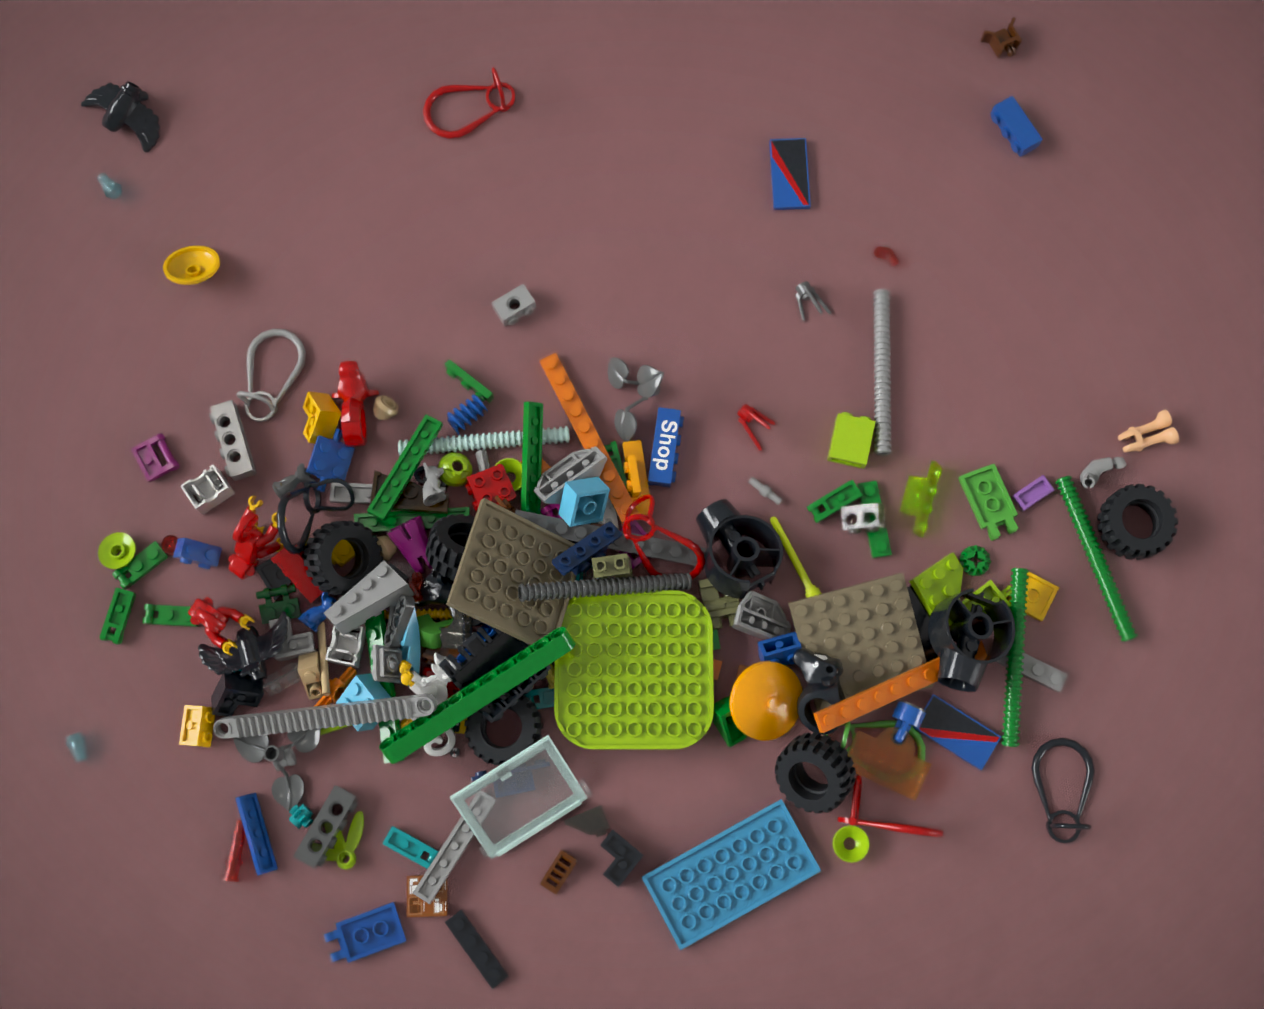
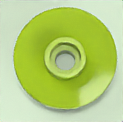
(112, 545)

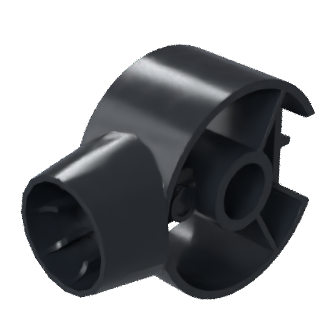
(725, 523)
(957, 661)

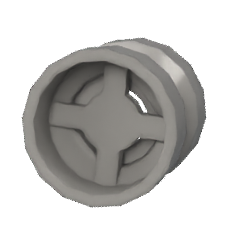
(288, 759)

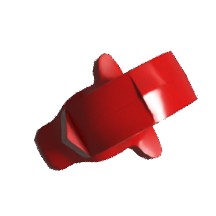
(353, 391)

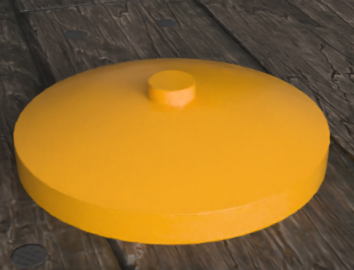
(765, 700)

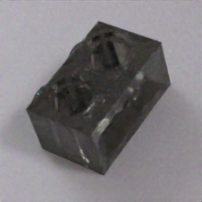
(863, 515)

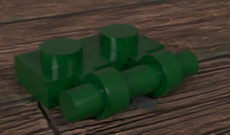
(273, 610)

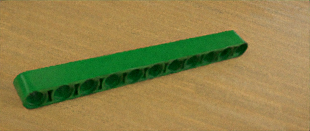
(477, 695)

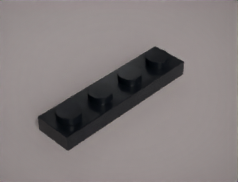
(476, 949)

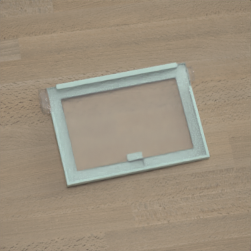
(520, 798)

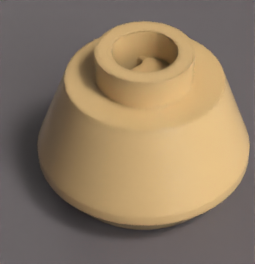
(385, 407)
(388, 547)

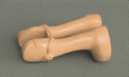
(1162, 421)

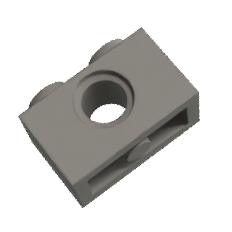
(517, 296)

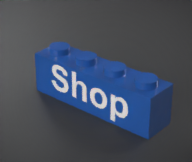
(664, 447)

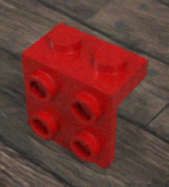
(489, 484)

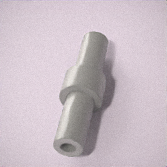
(765, 490)

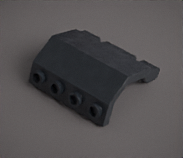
(483, 659)

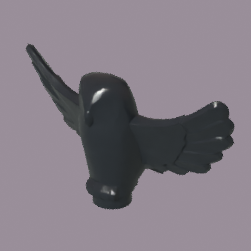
(125, 107)
(251, 651)

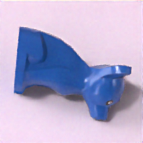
(315, 616)

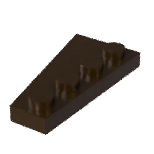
(411, 497)

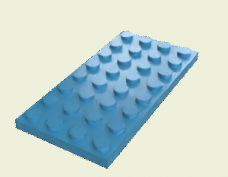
(731, 874)

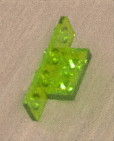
(919, 497)

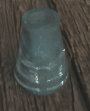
(109, 186)
(77, 746)

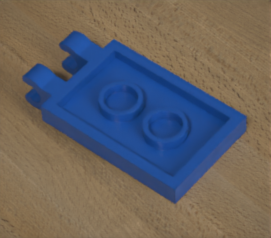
(367, 933)

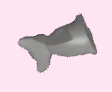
(431, 491)

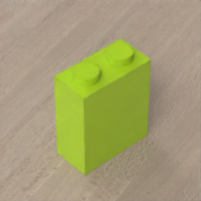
(851, 440)

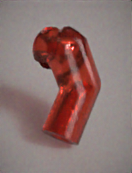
(415, 583)

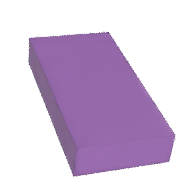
(1033, 493)

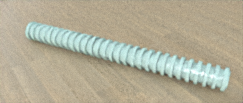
(488, 441)

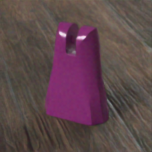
(412, 542)

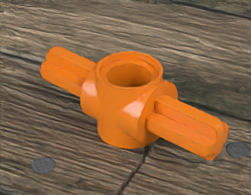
(337, 687)

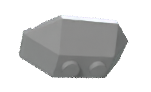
(575, 466)
(760, 617)

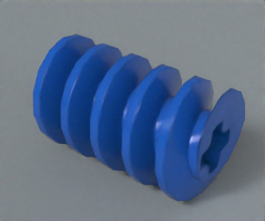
(466, 413)

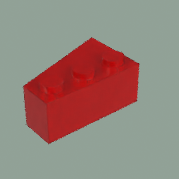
(293, 568)

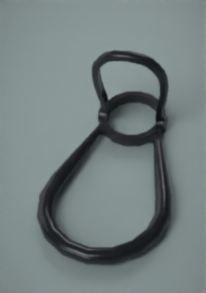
(292, 494)
(1086, 788)

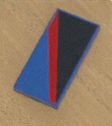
(789, 174)
(958, 732)

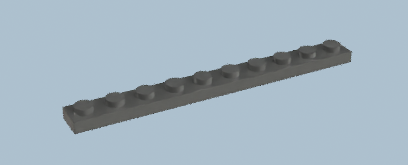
(652, 547)

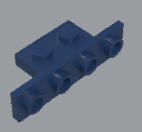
(579, 556)

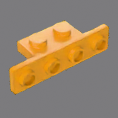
(636, 473)

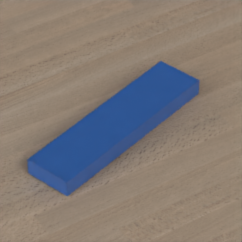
(256, 833)

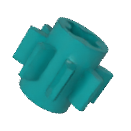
(301, 816)

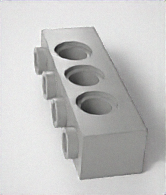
(245, 466)

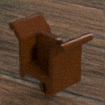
(1003, 40)

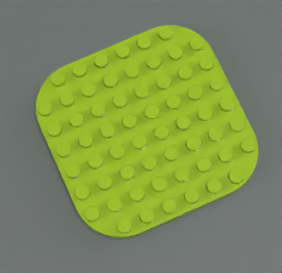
(636, 672)

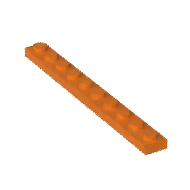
(586, 431)
(882, 694)

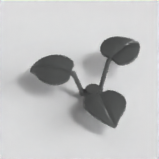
(649, 385)
(288, 789)

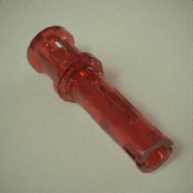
(234, 861)

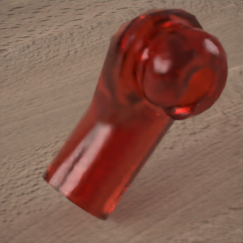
(886, 253)

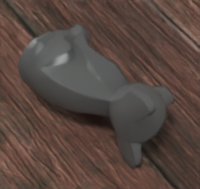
(290, 482)

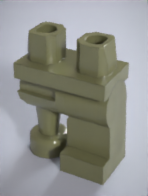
(612, 565)
(717, 607)

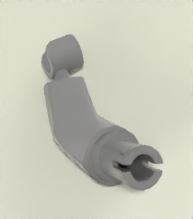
(1094, 469)

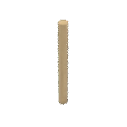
(323, 663)

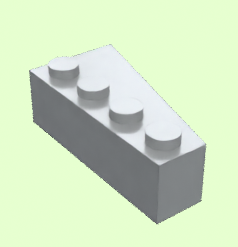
(368, 598)

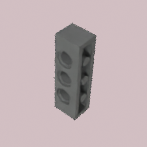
(337, 797)

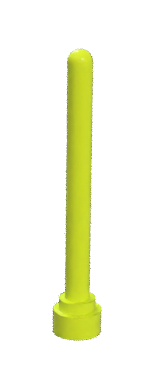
(811, 589)

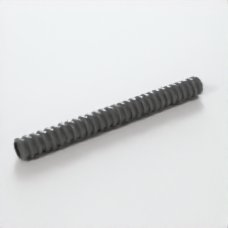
(605, 586)

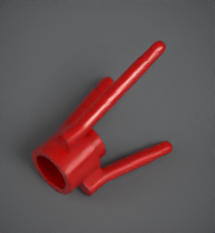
(748, 414)

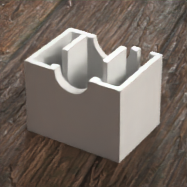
(208, 490)
(346, 647)

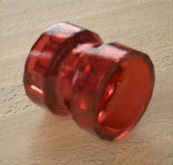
(169, 543)

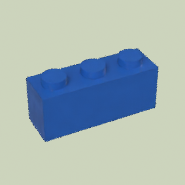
(1015, 126)

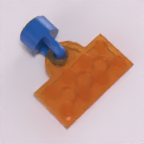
(890, 755)

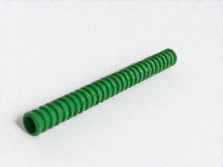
(1096, 558)
(1015, 658)

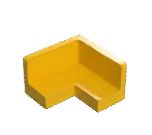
(322, 416)

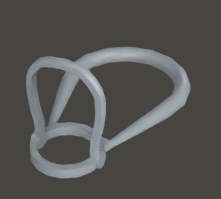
(250, 367)

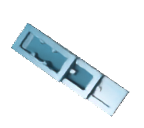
(411, 643)

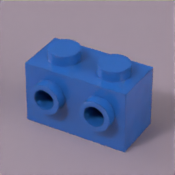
(197, 552)
(779, 648)

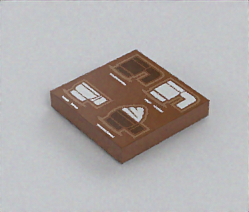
(419, 908)

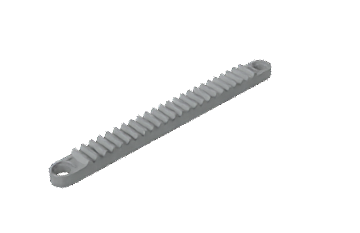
(325, 716)

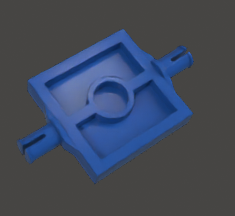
(330, 458)

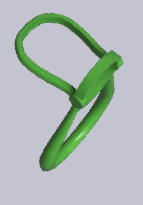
(883, 724)

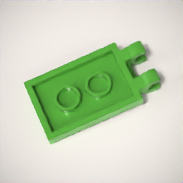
(989, 500)

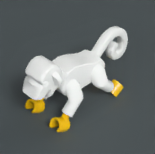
(436, 686)

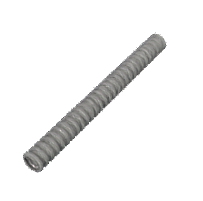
(882, 372)

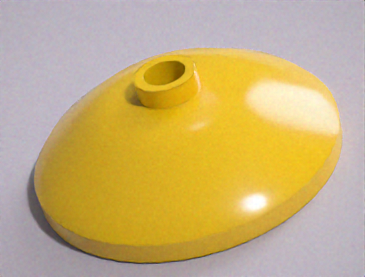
(191, 265)

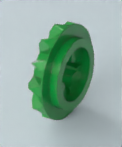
(968, 565)

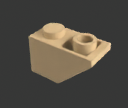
(310, 674)

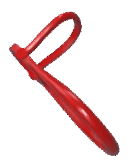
(458, 88)
(648, 518)
(903, 828)

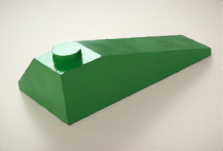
(724, 723)

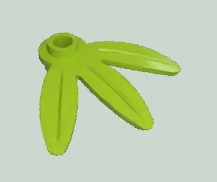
(342, 848)

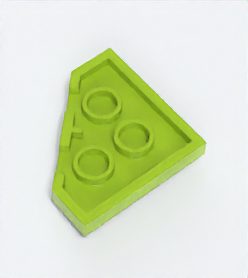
(939, 582)

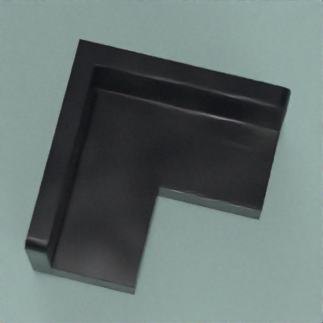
(235, 691)
(625, 857)

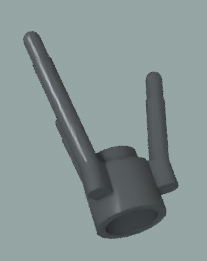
(806, 292)

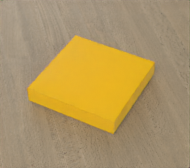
(1039, 597)

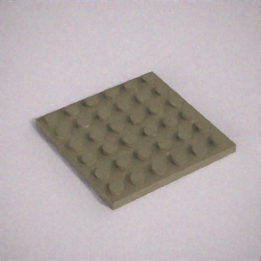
(497, 559)
(865, 628)

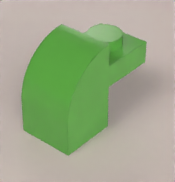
(430, 631)

